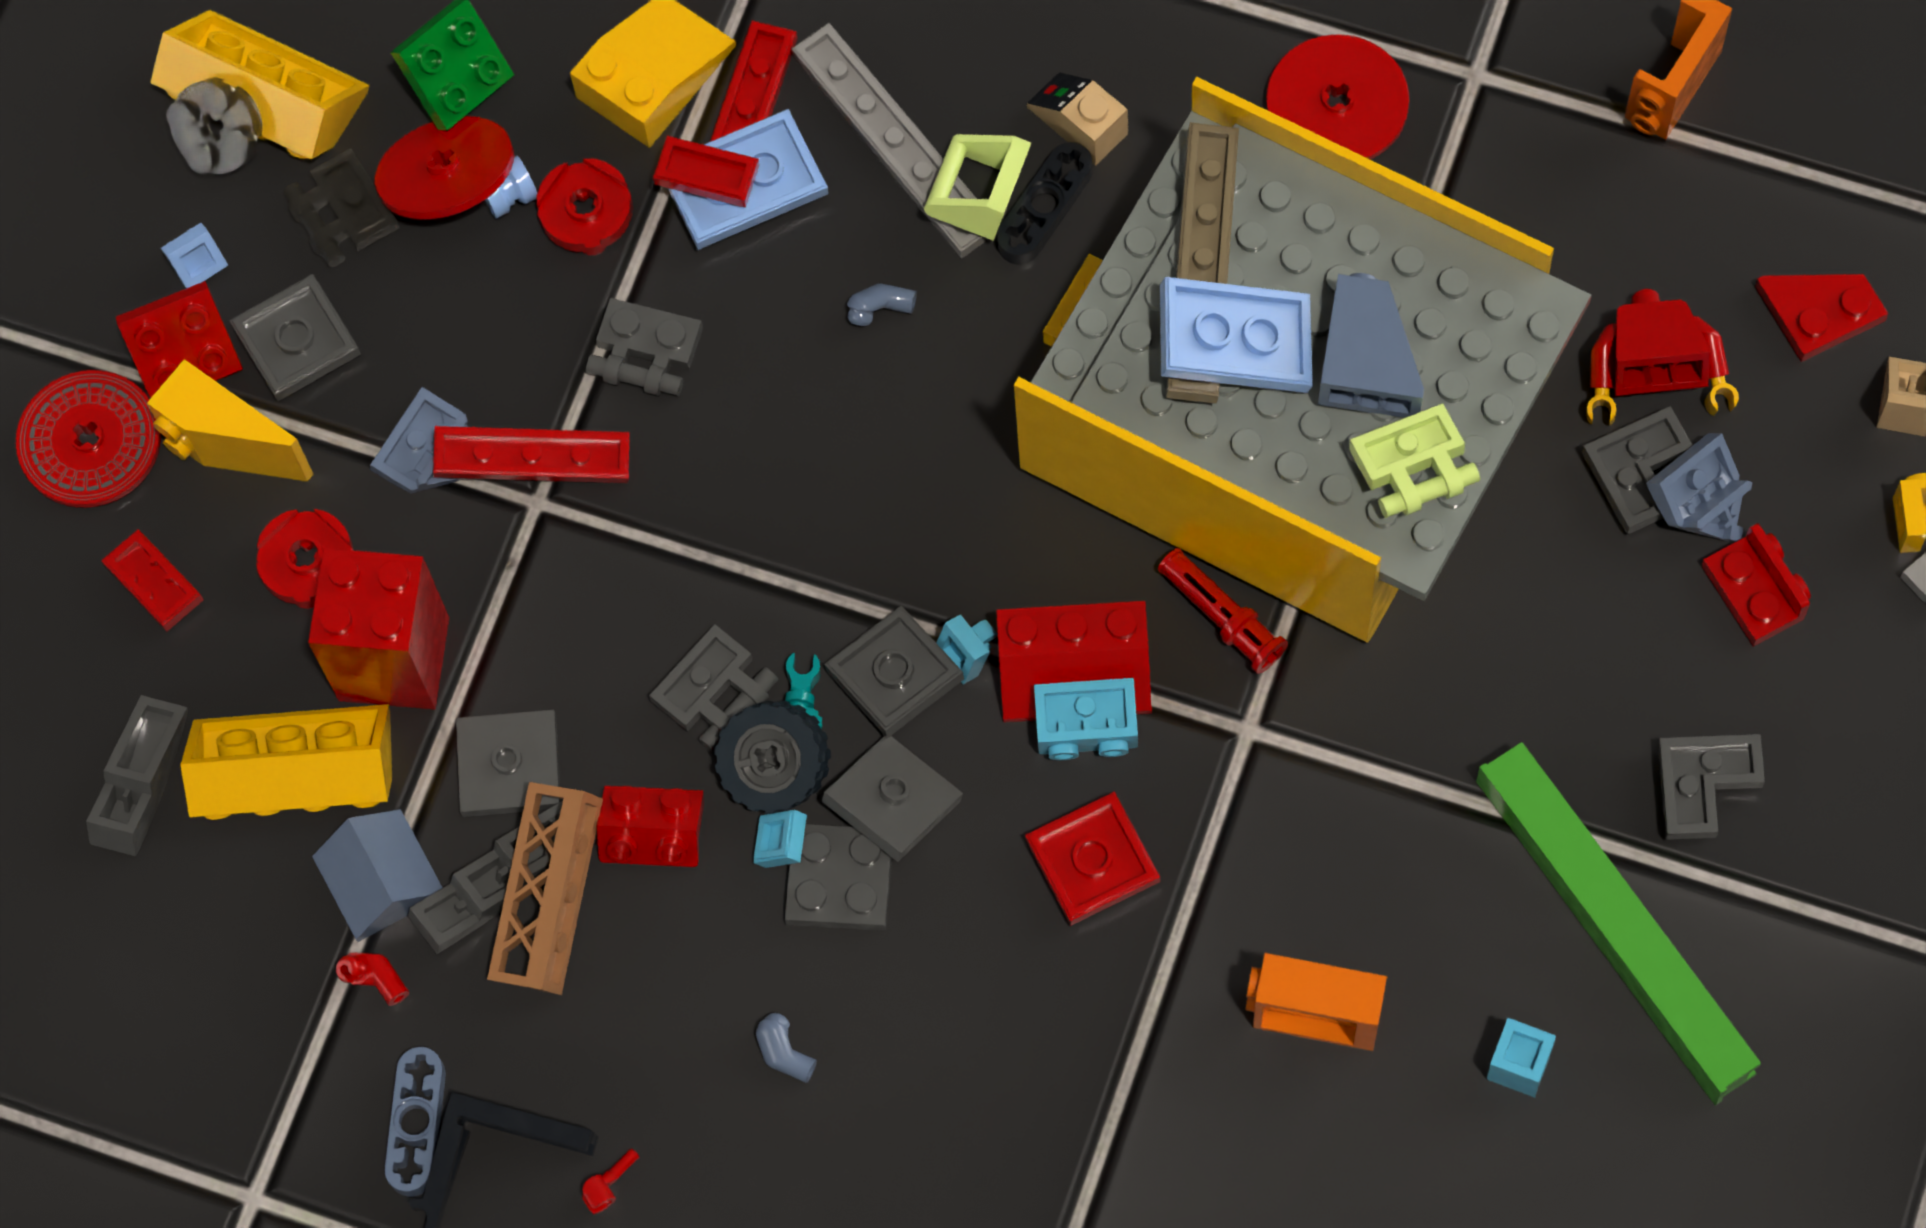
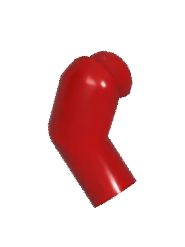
(372, 970)

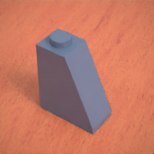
(1368, 352)

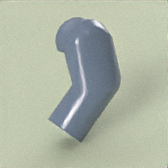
(878, 297)

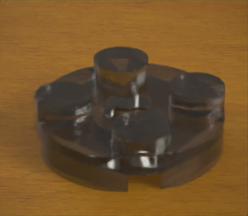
(193, 134)

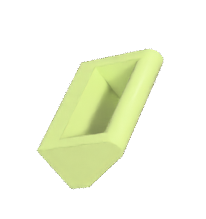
(977, 215)

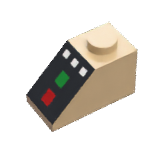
(1082, 113)

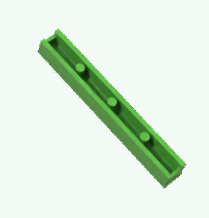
(1618, 922)

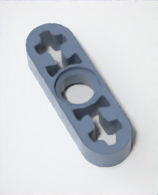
(405, 1083)

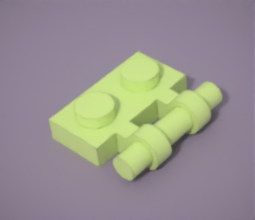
(1410, 447)

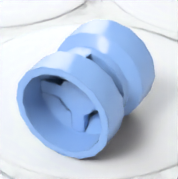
(515, 187)

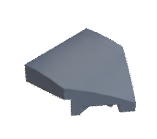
(409, 450)
(1702, 490)

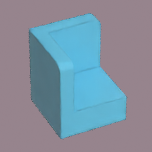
(1521, 1057)

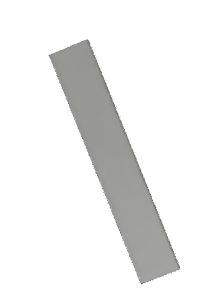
(881, 125)

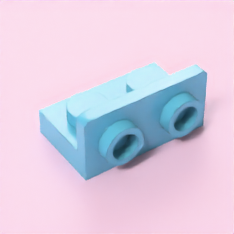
(1086, 718)

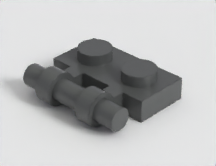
(648, 335)
(703, 677)

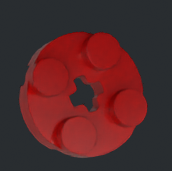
(587, 231)
(277, 553)

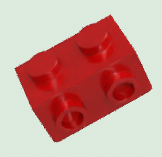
(650, 826)

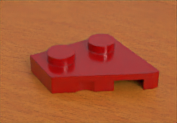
(1821, 309)

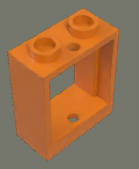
(1316, 1001)

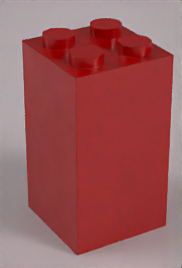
(379, 628)

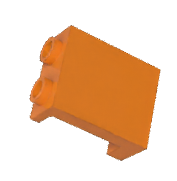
(1700, 33)

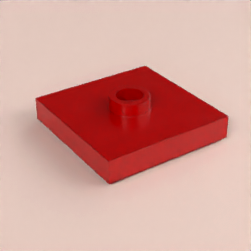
(1092, 858)

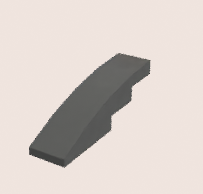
(477, 890)

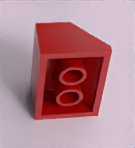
(1071, 646)

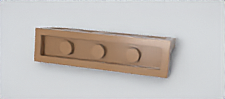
(562, 891)

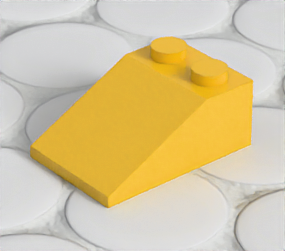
(650, 67)
(222, 429)

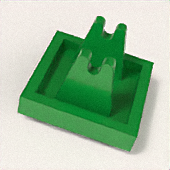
(452, 63)

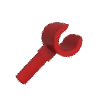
(596, 1189)

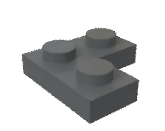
(1627, 461)
(1696, 768)

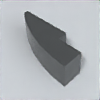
(136, 776)

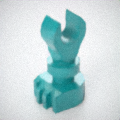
(802, 686)

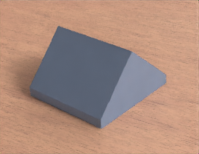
(375, 871)

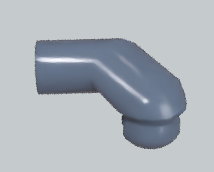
(777, 1050)

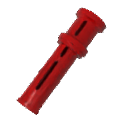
(1242, 622)

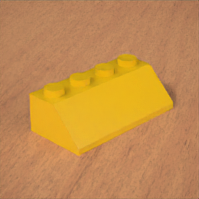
(298, 97)
(288, 761)

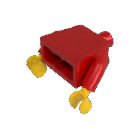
(1657, 350)

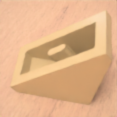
(1904, 397)

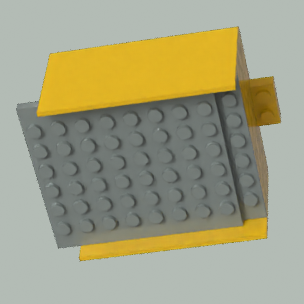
(1269, 472)

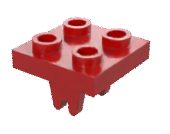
(178, 329)

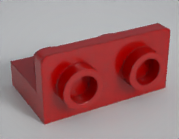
(1758, 585)

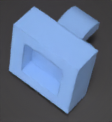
(194, 256)

